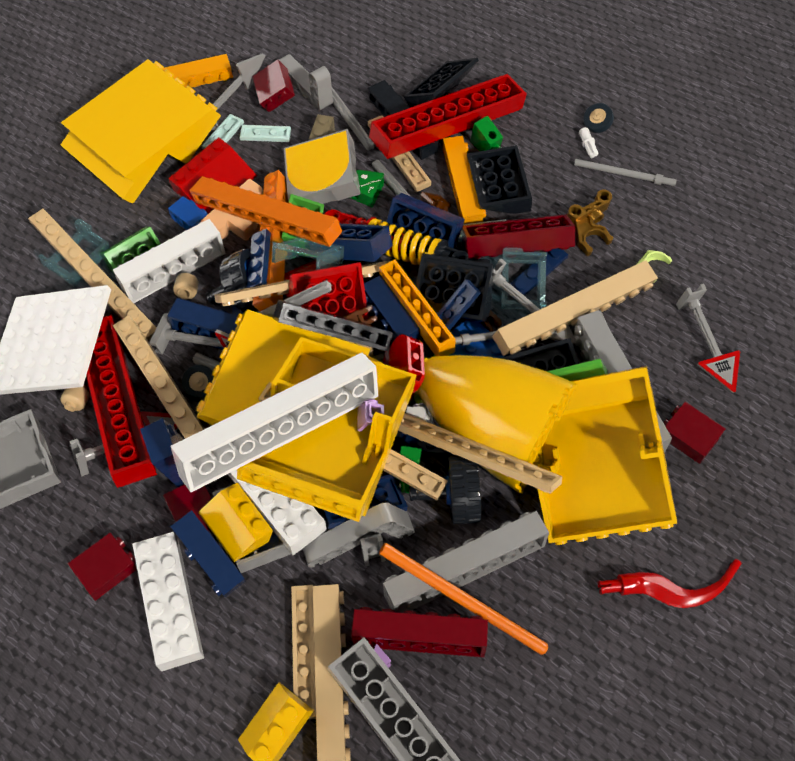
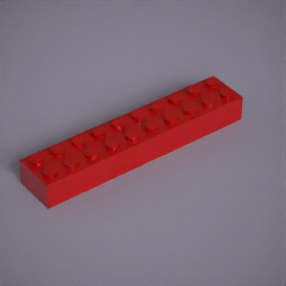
(446, 115)
(117, 409)

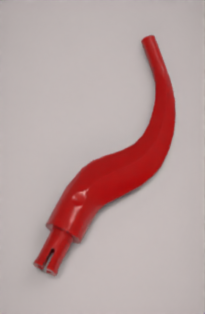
(665, 590)

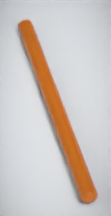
(463, 598)

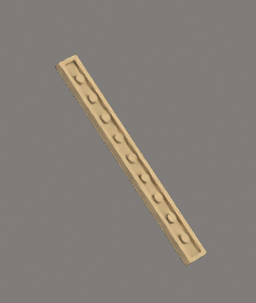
(89, 270)
(281, 288)
(481, 454)
(402, 468)

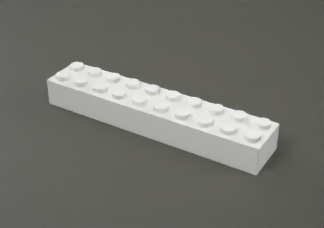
(274, 422)

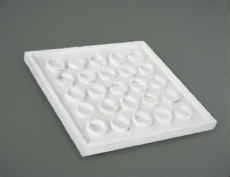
(51, 339)

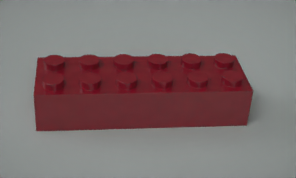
(529, 234)
(421, 632)

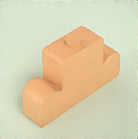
(239, 226)

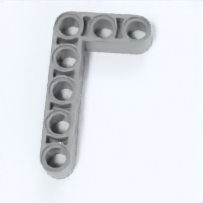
(313, 85)
(347, 535)

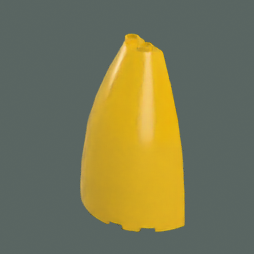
(495, 404)

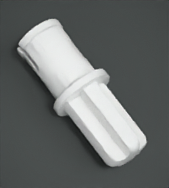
(588, 142)

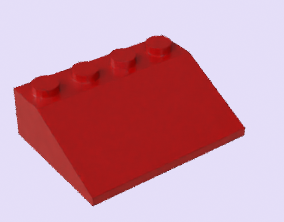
(215, 162)
(346, 287)

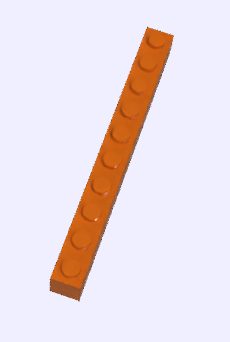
(274, 187)
(267, 211)

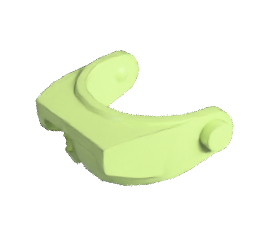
(655, 255)

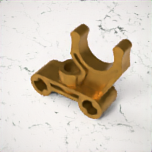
(586, 218)

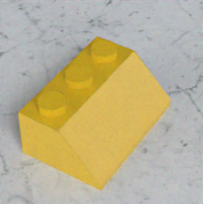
(236, 522)
(275, 725)

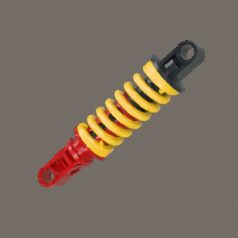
(405, 244)

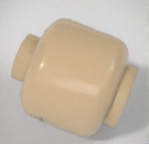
(185, 286)
(75, 398)

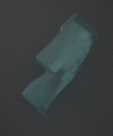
(85, 232)
(324, 255)
(516, 255)

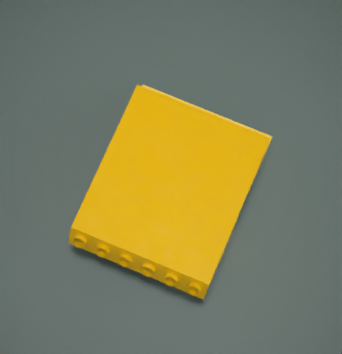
(136, 125)
(253, 360)
(608, 461)
(335, 462)

